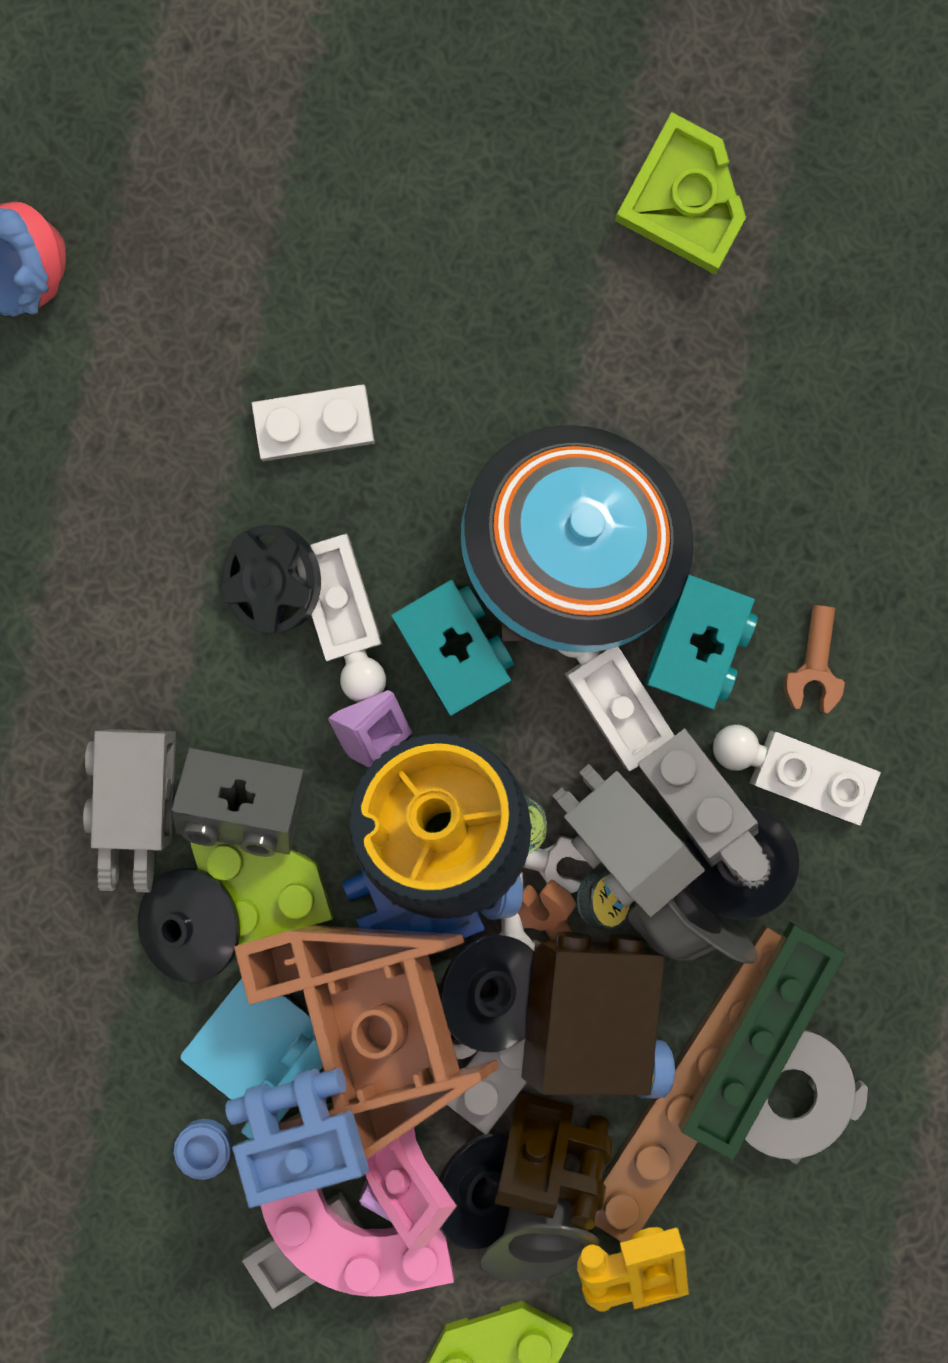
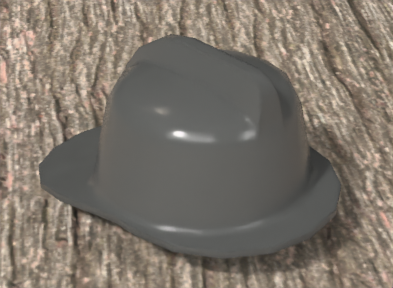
(689, 930)
(536, 1245)

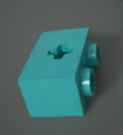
(424, 628)
(674, 660)

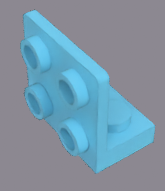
(253, 1045)

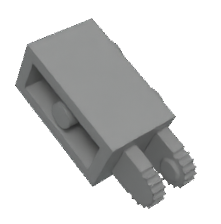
(130, 800)
(706, 808)
(630, 840)

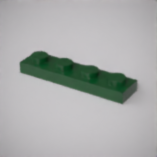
(761, 1040)

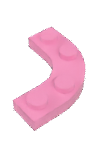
(409, 1190)
(350, 1256)

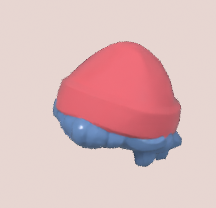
(29, 259)

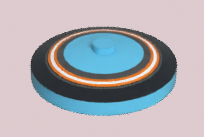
(576, 538)

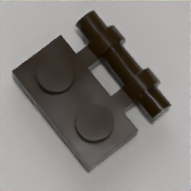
(535, 1159)

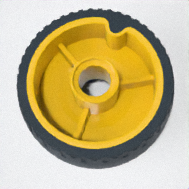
(465, 862)

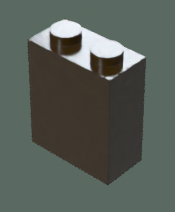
(592, 1016)

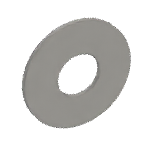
(827, 1116)

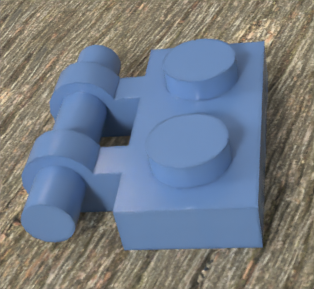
(298, 1157)

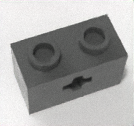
(216, 784)

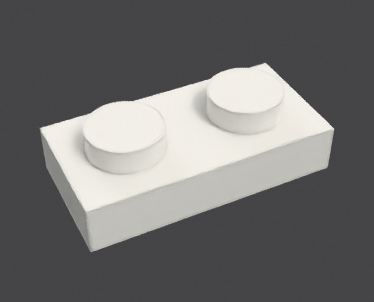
(313, 422)

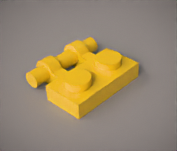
(644, 1272)

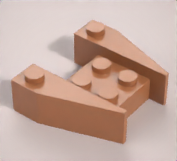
(371, 1018)

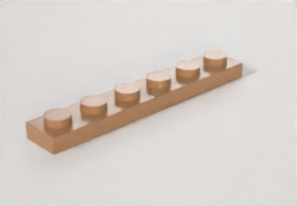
(656, 1145)

